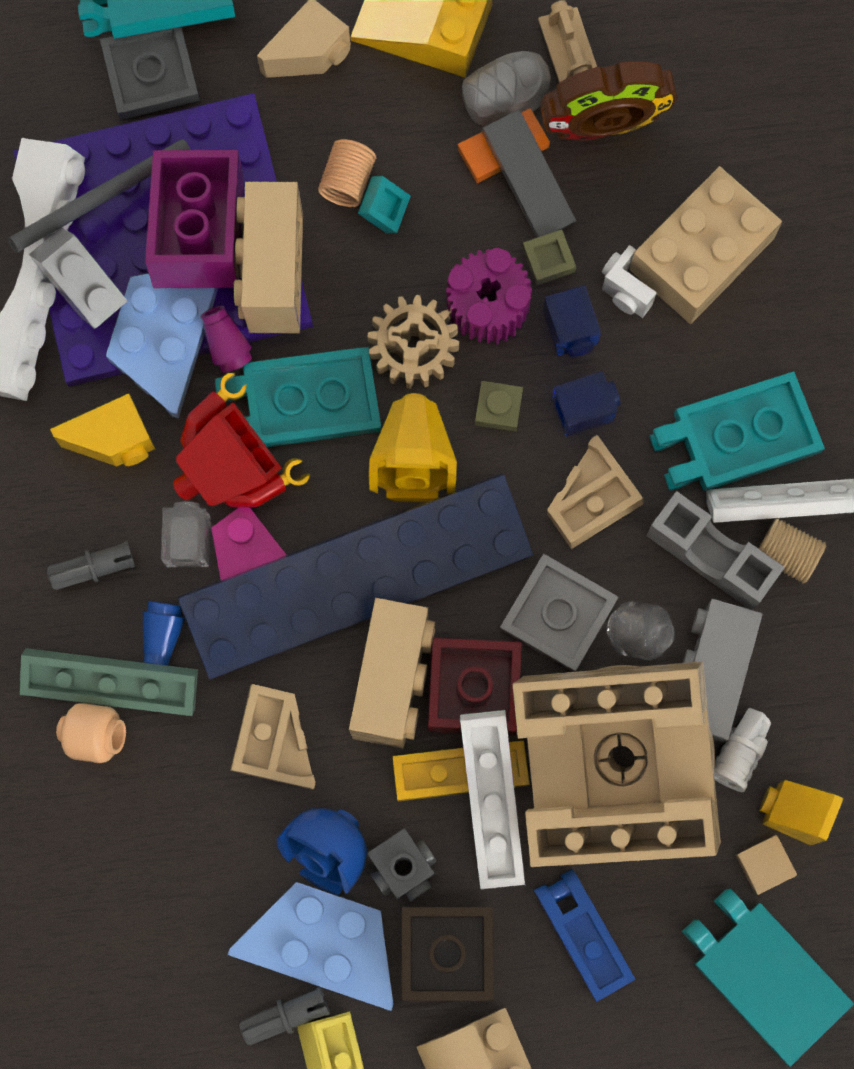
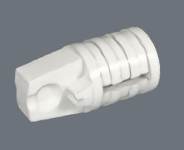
(742, 751)

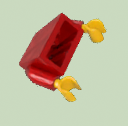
(227, 457)

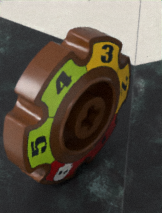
(608, 100)

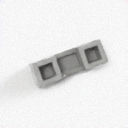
(692, 538)

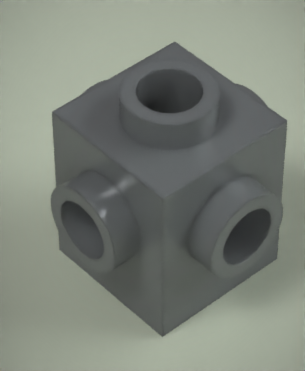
(397, 849)

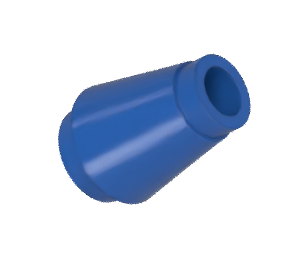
(161, 631)

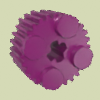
(488, 274)

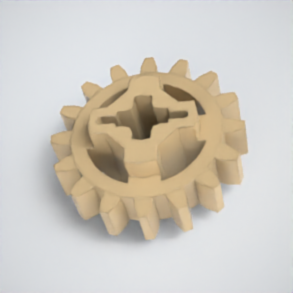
(397, 339)

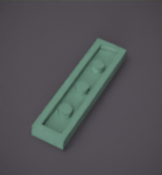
(108, 682)

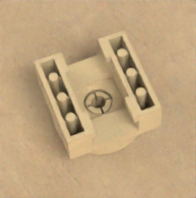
(610, 812)

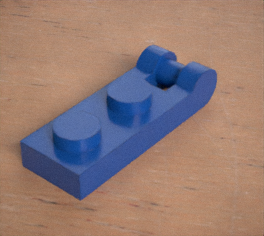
(585, 936)

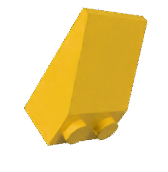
(424, 31)

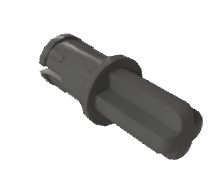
(90, 566)
(284, 1017)

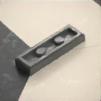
(528, 174)

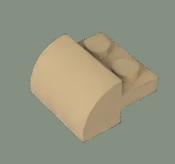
(478, 1045)

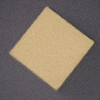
(766, 865)

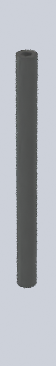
(86, 202)

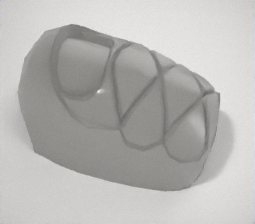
(506, 86)

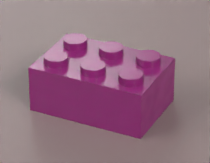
(194, 218)

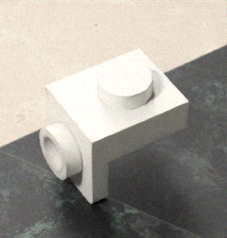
(627, 291)

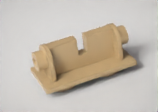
(566, 40)

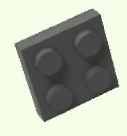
(149, 72)

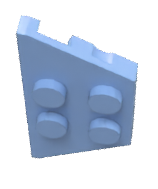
(160, 338)
(322, 943)

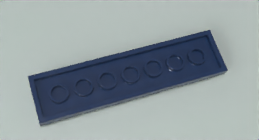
(342, 576)

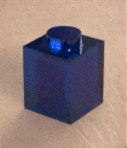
(572, 322)
(585, 403)

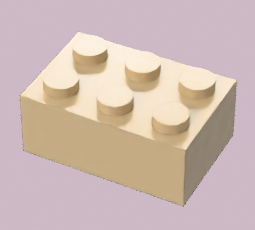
(705, 245)
(269, 257)
(392, 674)

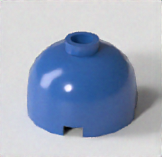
(327, 846)

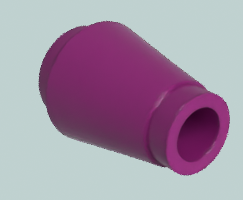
(225, 340)

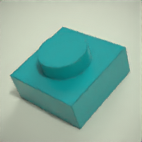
(384, 204)

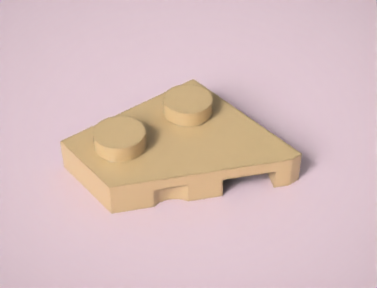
(593, 496)
(272, 739)

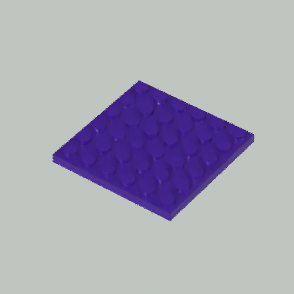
(118, 228)

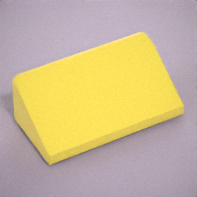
(330, 1043)

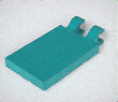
(146, 16)
(309, 396)
(740, 433)
(768, 978)

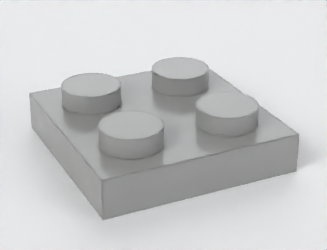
(558, 613)

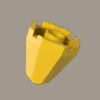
(413, 453)

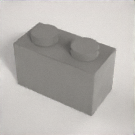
(78, 277)

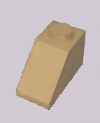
(306, 44)

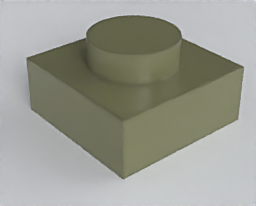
(549, 257)
(498, 406)

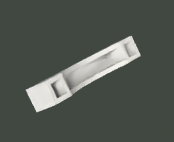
(45, 180)

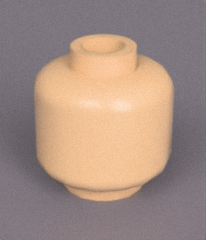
(91, 733)

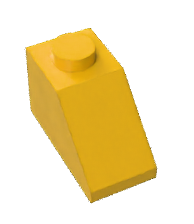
(108, 433)
(800, 811)

